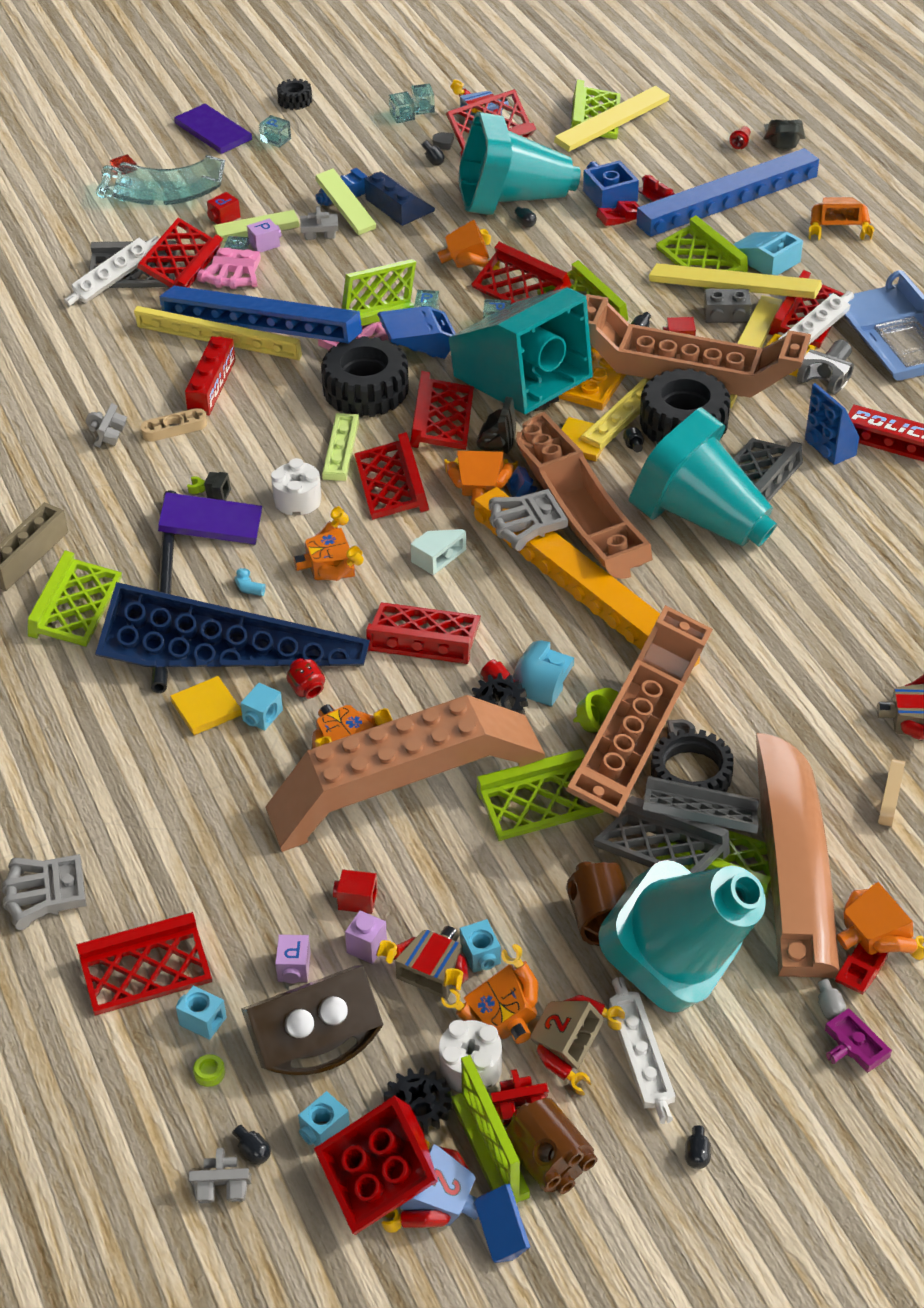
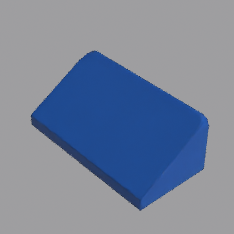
(502, 1224)

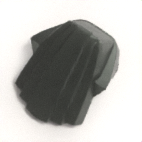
(784, 133)
(499, 429)

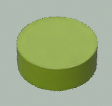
(209, 1070)

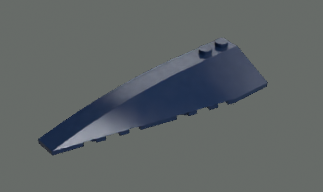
(182, 632)

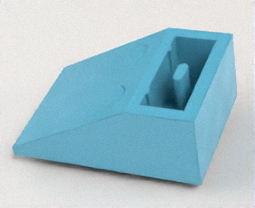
(771, 251)

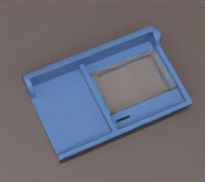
(892, 325)

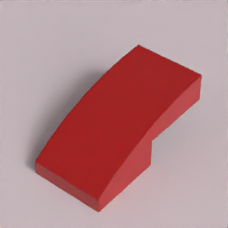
(623, 213)
(860, 969)

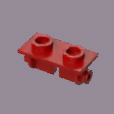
(654, 190)

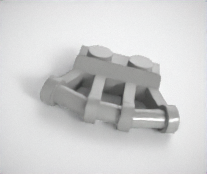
(541, 517)
(62, 889)

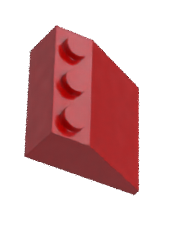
(377, 1163)

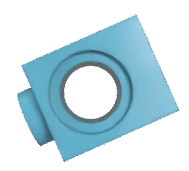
(261, 706)
(480, 946)
(211, 1012)
(323, 1109)

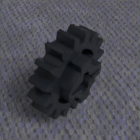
(509, 693)
(417, 1092)

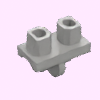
(319, 222)
(102, 425)
(206, 1180)

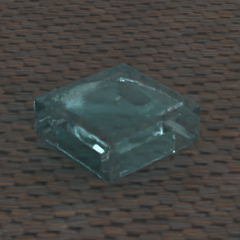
(236, 242)

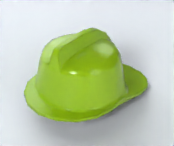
(594, 709)

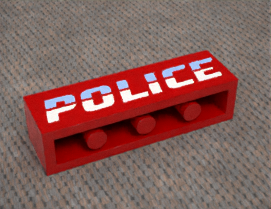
(210, 374)
(888, 432)

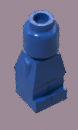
(353, 180)

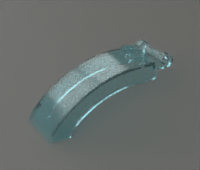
(162, 185)

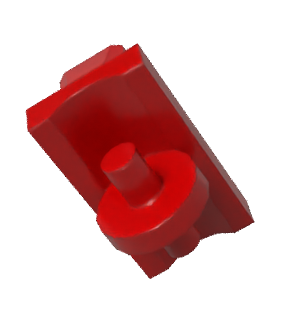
(516, 1093)

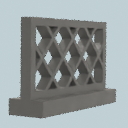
(104, 250)
(781, 466)
(701, 804)
(689, 833)

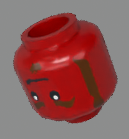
(306, 678)

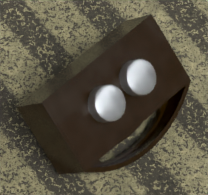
(314, 1021)

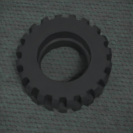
(365, 376)
(675, 396)

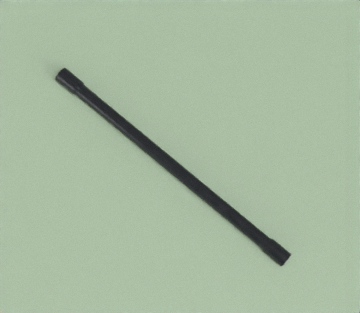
(160, 674)

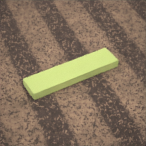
(345, 201)
(284, 220)
(340, 447)

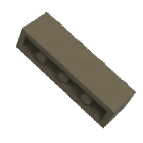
(30, 543)

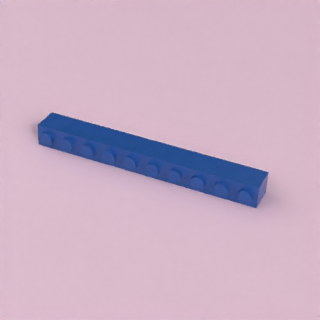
(727, 192)
(264, 314)

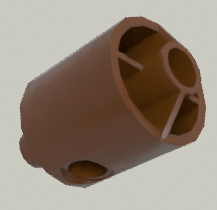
(593, 894)
(549, 1145)

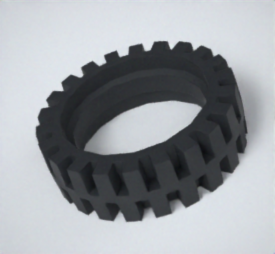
(697, 744)

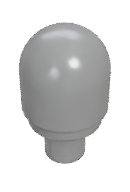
(830, 1000)

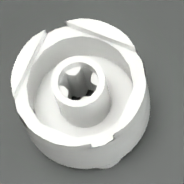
(296, 487)
(471, 1039)

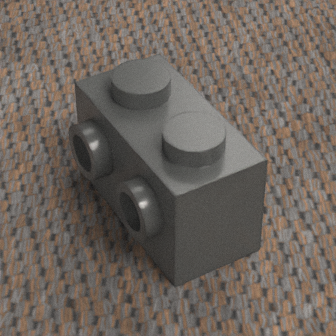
(727, 305)

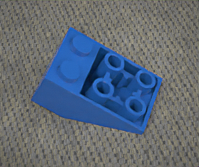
(419, 329)
(830, 427)

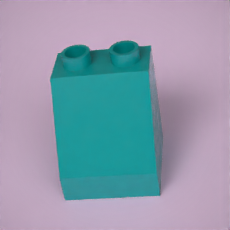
(527, 350)

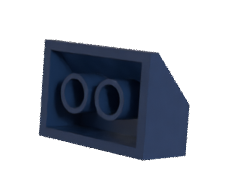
(395, 199)

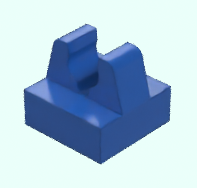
(520, 483)

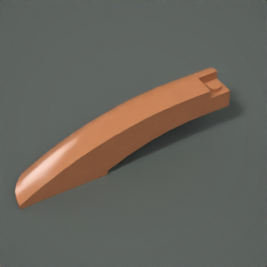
(584, 501)
(797, 861)

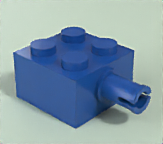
(609, 184)

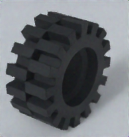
(294, 94)

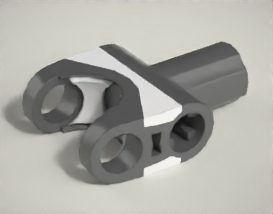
(828, 366)

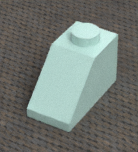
(437, 549)

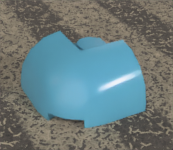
(542, 672)

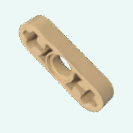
(153, 428)
(891, 792)

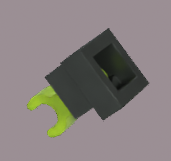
(216, 485)

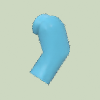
(246, 585)

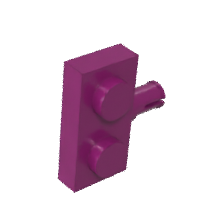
(856, 1041)

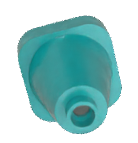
(510, 167)
(702, 484)
(681, 930)

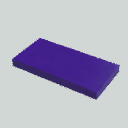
(213, 128)
(210, 518)

